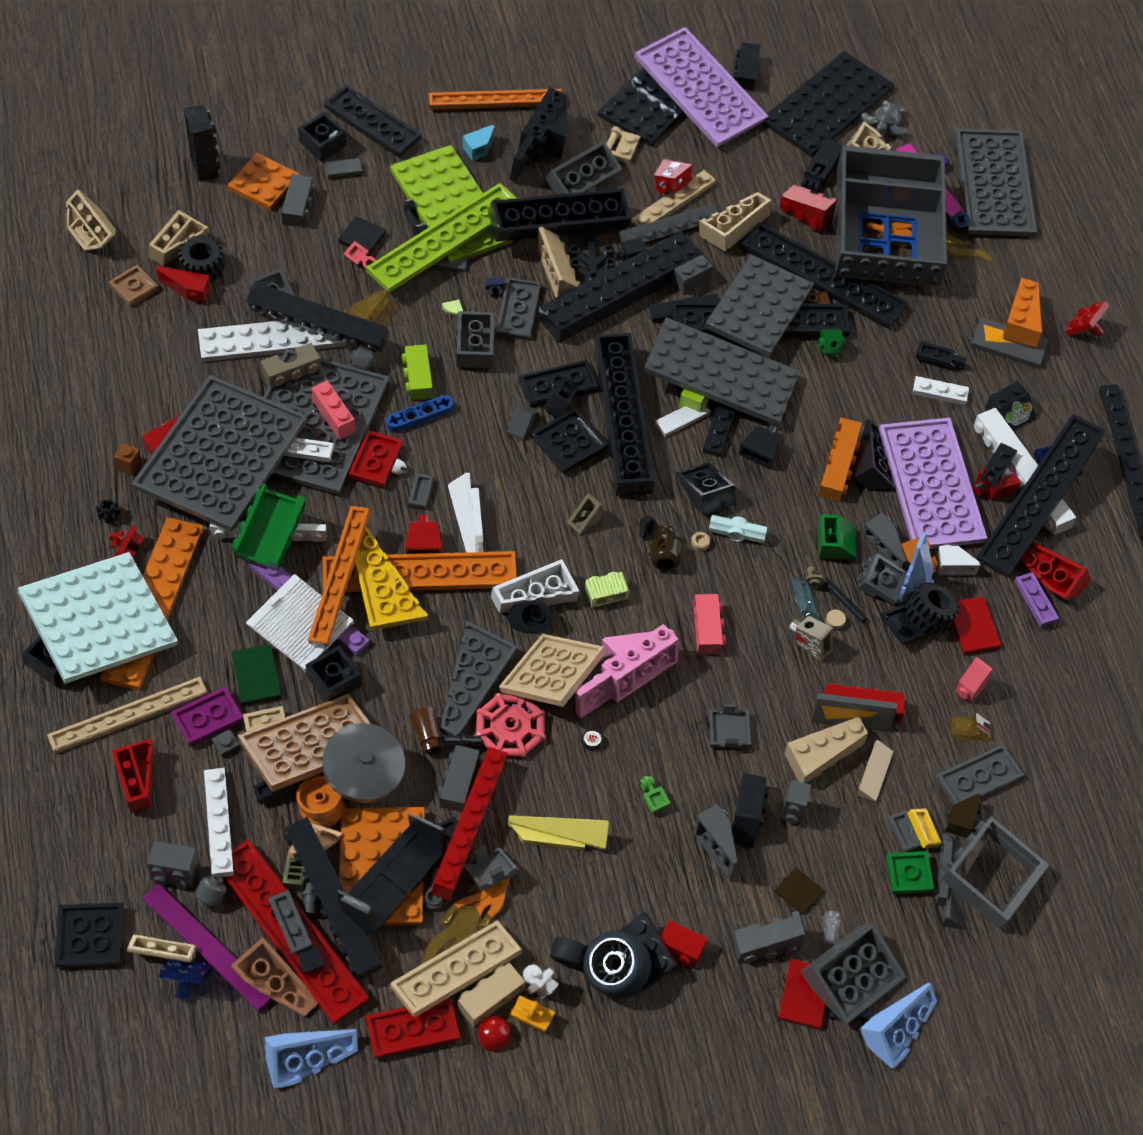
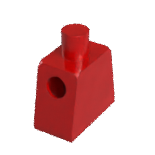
(423, 537)

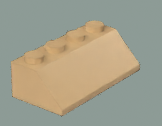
(556, 262)

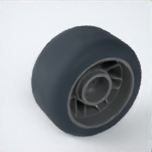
(602, 960)

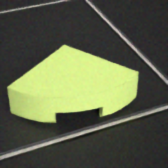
(452, 307)

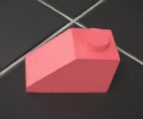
(974, 680)

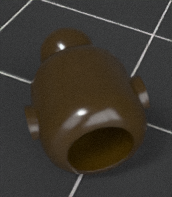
(665, 549)

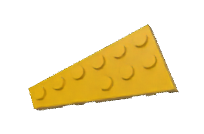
(383, 589)

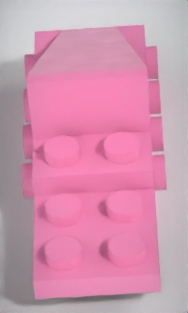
(627, 666)

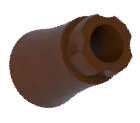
(427, 729)

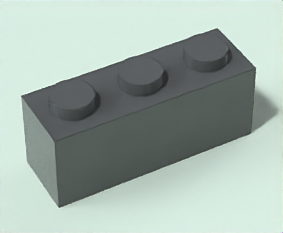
(298, 200)
(458, 778)

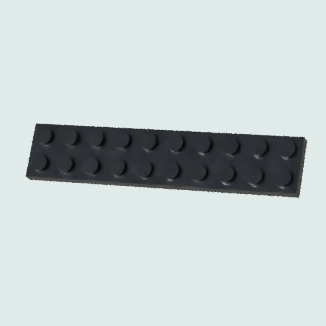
(807, 264)
(807, 321)
(1040, 495)

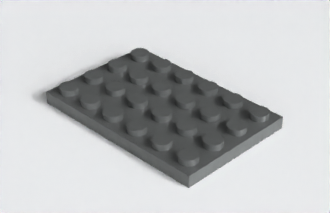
(759, 305)

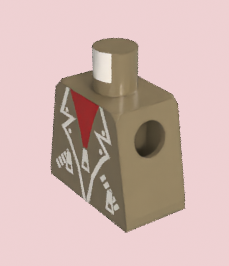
(813, 637)

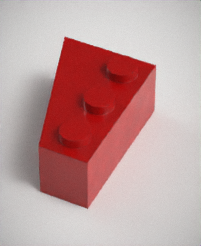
(808, 207)
(135, 772)

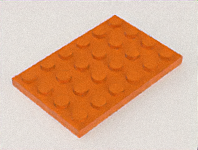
(364, 840)

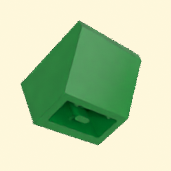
(836, 538)

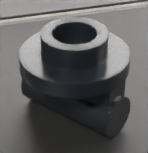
(647, 526)

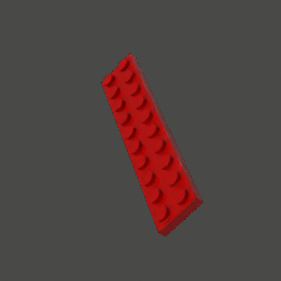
(332, 986)

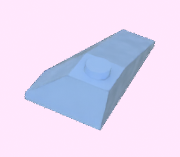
(919, 570)
(895, 1027)
(301, 1054)

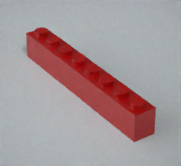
(469, 824)

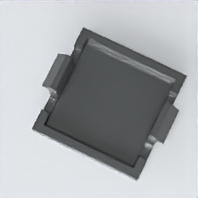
(729, 727)
(490, 869)

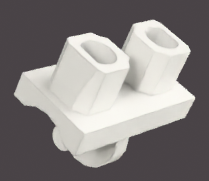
(540, 981)

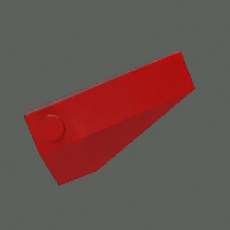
(1056, 572)

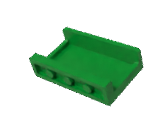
(269, 528)

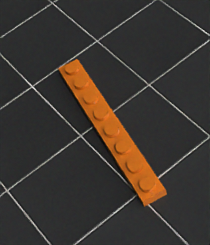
(486, 99)
(339, 576)

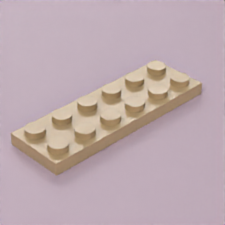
(455, 968)

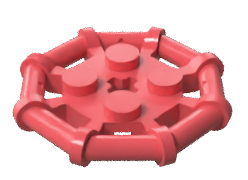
(521, 728)

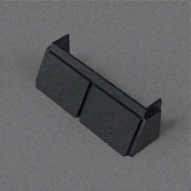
(394, 875)

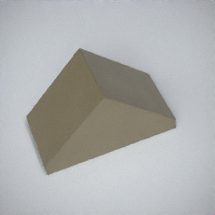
(586, 514)

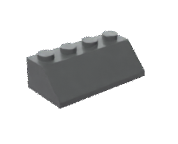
(584, 170)

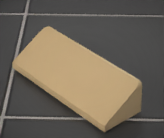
(875, 772)
(162, 948)

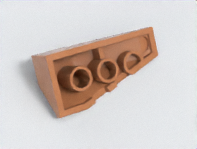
(269, 974)

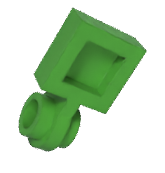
(655, 798)

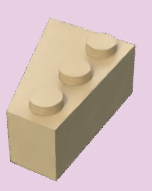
(168, 241)

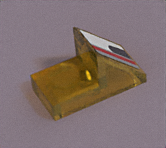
(971, 728)

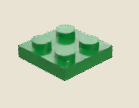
(910, 872)

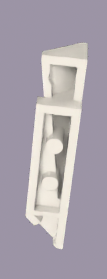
(468, 512)

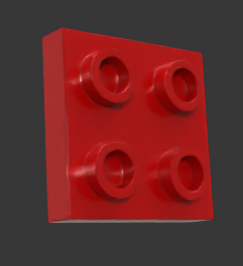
(1087, 320)

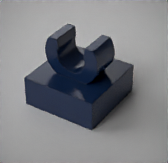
(492, 283)

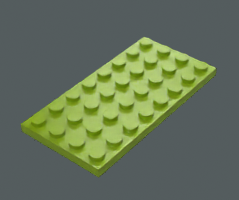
(439, 187)

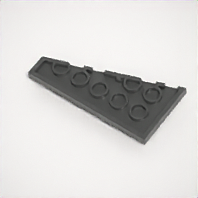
(477, 669)

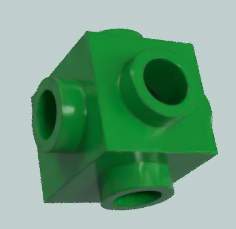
(833, 336)

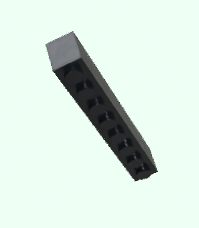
(318, 317)
(326, 884)

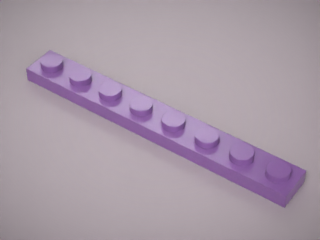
(350, 638)

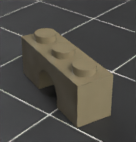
(278, 372)

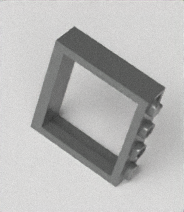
(1016, 849)

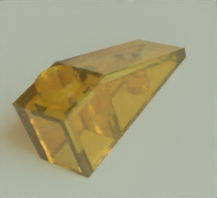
(370, 306)

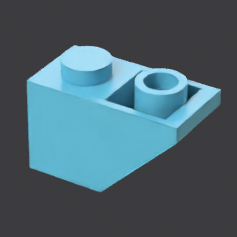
(479, 142)

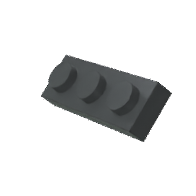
(290, 922)

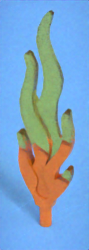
(905, 229)
(468, 916)

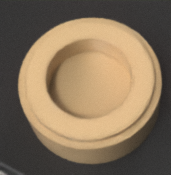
(700, 541)
(835, 619)

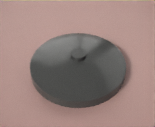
(363, 762)

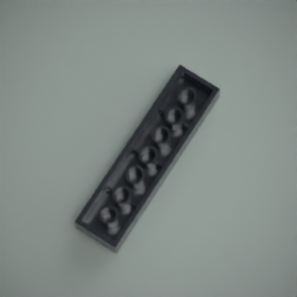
(559, 214)

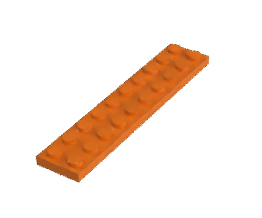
(444, 570)
(164, 578)

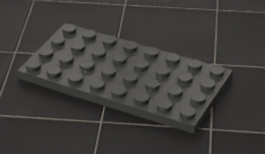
(995, 182)
(721, 371)

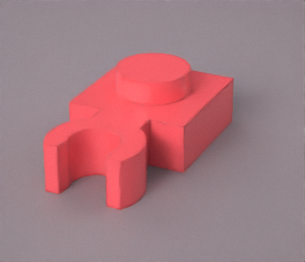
(358, 255)

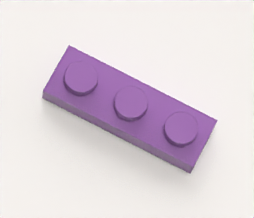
(1036, 599)

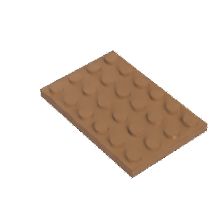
(295, 745)

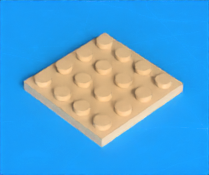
(552, 669)

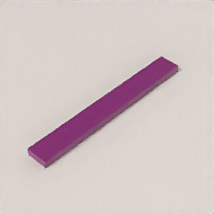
(206, 945)

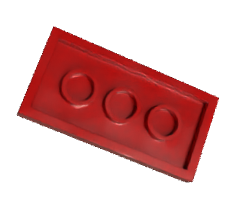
(399, 1032)

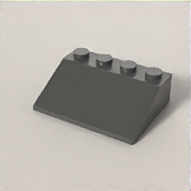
(854, 972)

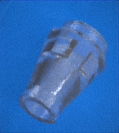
(831, 925)

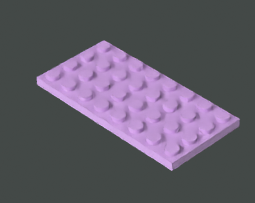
(701, 86)
(932, 482)

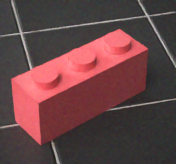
(333, 410)
(708, 624)

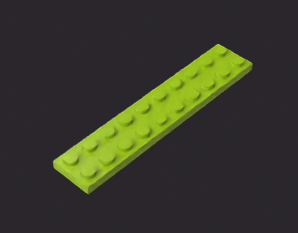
(436, 241)

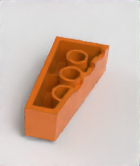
(1025, 315)
(840, 460)

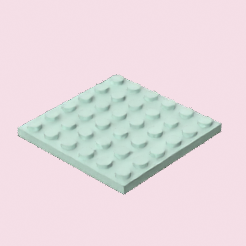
(97, 617)

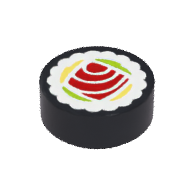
(592, 740)

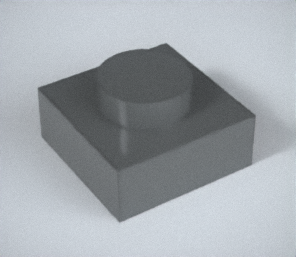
(225, 743)

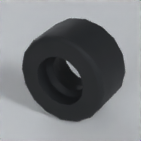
(568, 952)

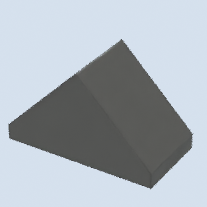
(522, 421)

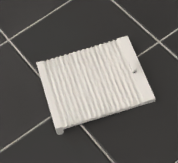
(291, 620)

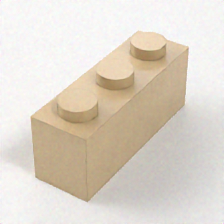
(491, 994)

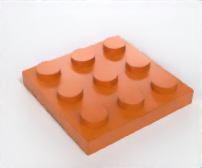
(262, 181)

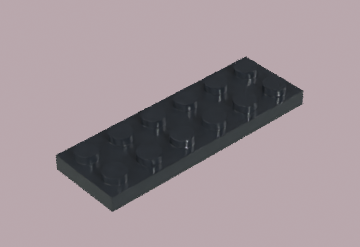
(372, 120)

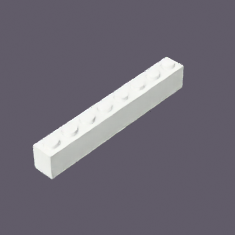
(994, 431)

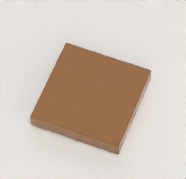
(133, 285)

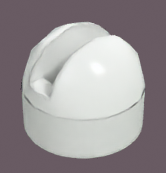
(397, 466)

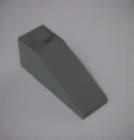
(884, 537)

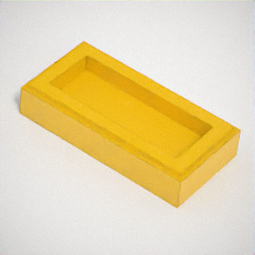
(924, 828)

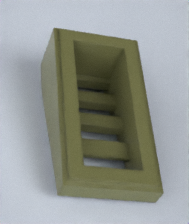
(293, 884)

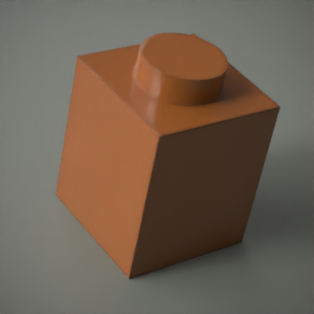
(127, 459)

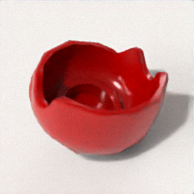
(494, 1033)

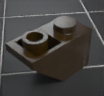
(962, 816)

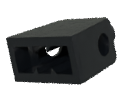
(761, 445)

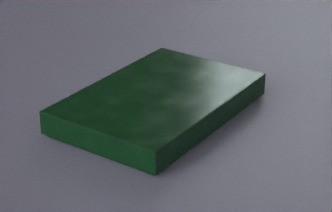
(256, 674)

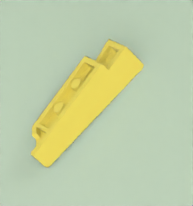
(560, 832)

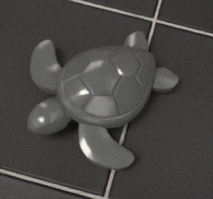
(887, 118)

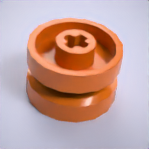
(320, 801)

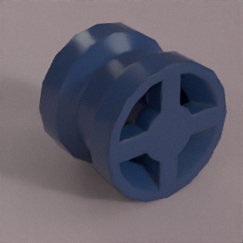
(956, 224)

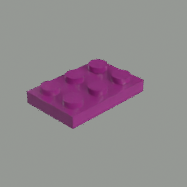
(207, 716)

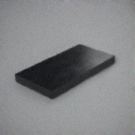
(541, 384)

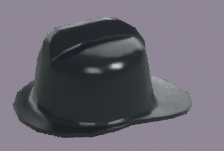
(530, 616)

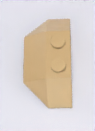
(88, 222)

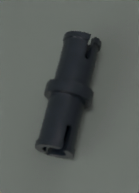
(460, 740)

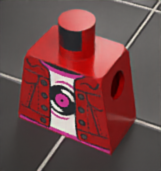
(673, 176)
(1006, 486)

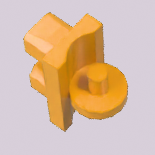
(532, 1013)

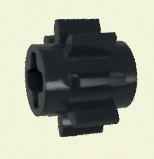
(108, 510)

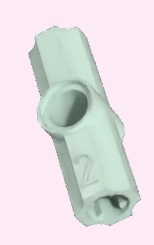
(737, 529)

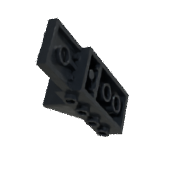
(543, 132)

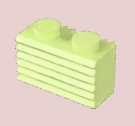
(606, 589)

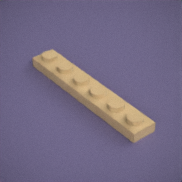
(674, 201)

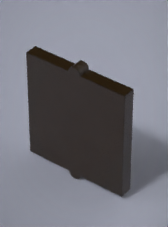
(799, 891)

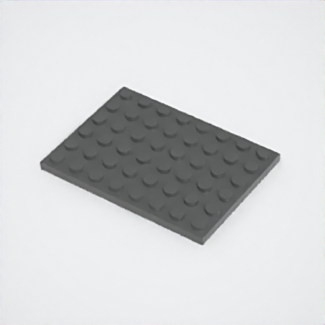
(361, 395)
(220, 452)

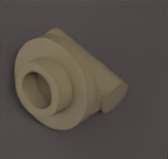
(814, 578)

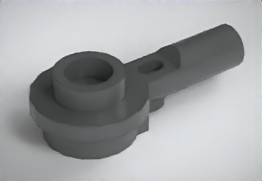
(431, 901)

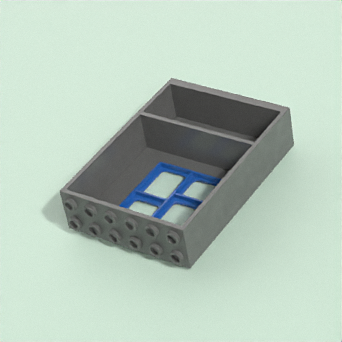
(890, 189)

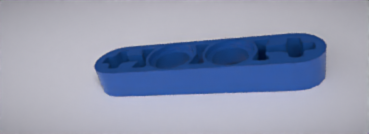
(421, 416)

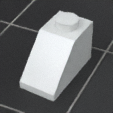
(955, 561)

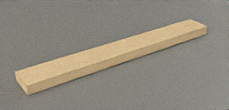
(127, 715)

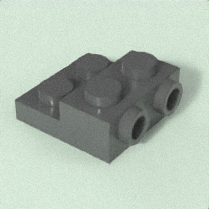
(882, 578)

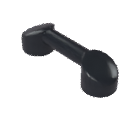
(409, 207)

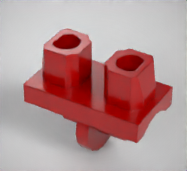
(131, 538)

